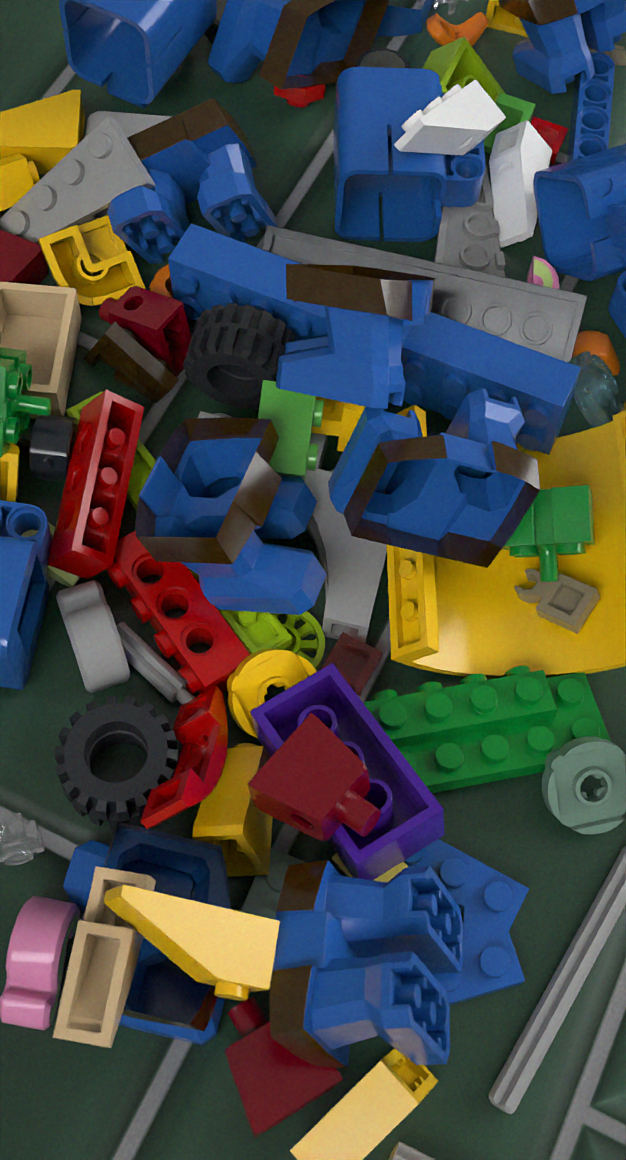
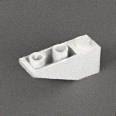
(452, 122)
(512, 164)

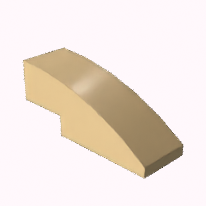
(100, 965)

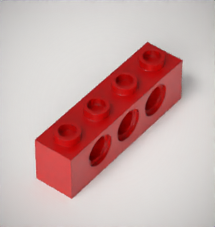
(96, 486)
(176, 635)

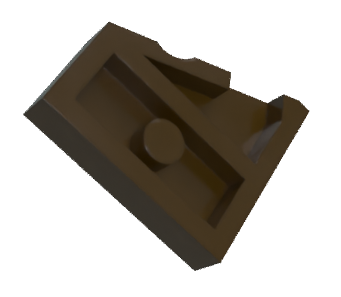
(133, 363)

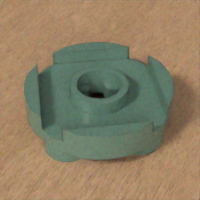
(563, 778)

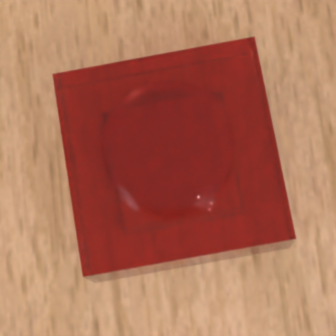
(354, 661)

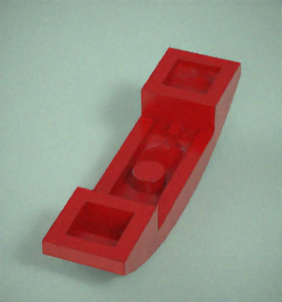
(204, 735)

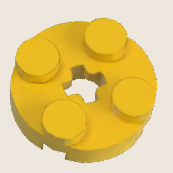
(255, 674)

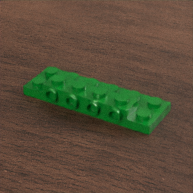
(487, 726)

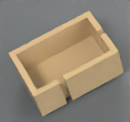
(48, 327)

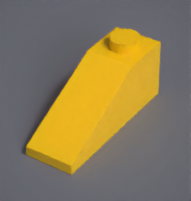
(204, 940)

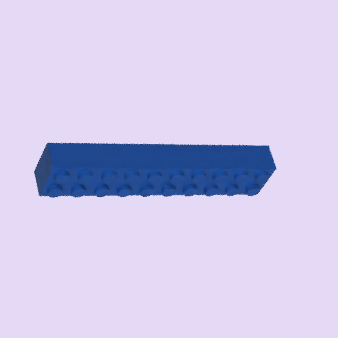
(438, 358)

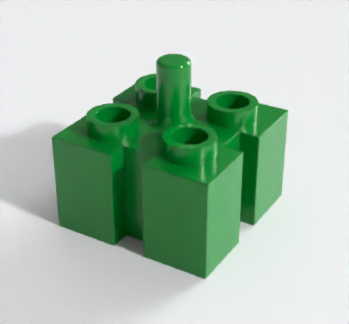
(15, 407)
(555, 524)

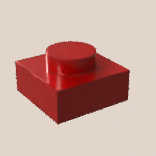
(302, 95)
(552, 134)

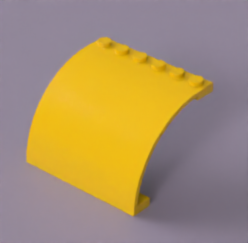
(470, 617)

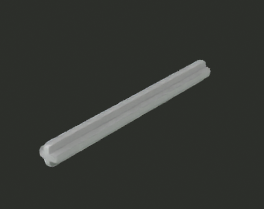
(561, 991)

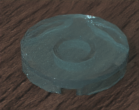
(595, 390)

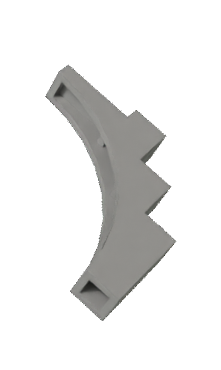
(350, 562)

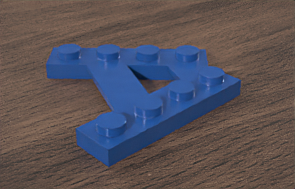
(488, 909)

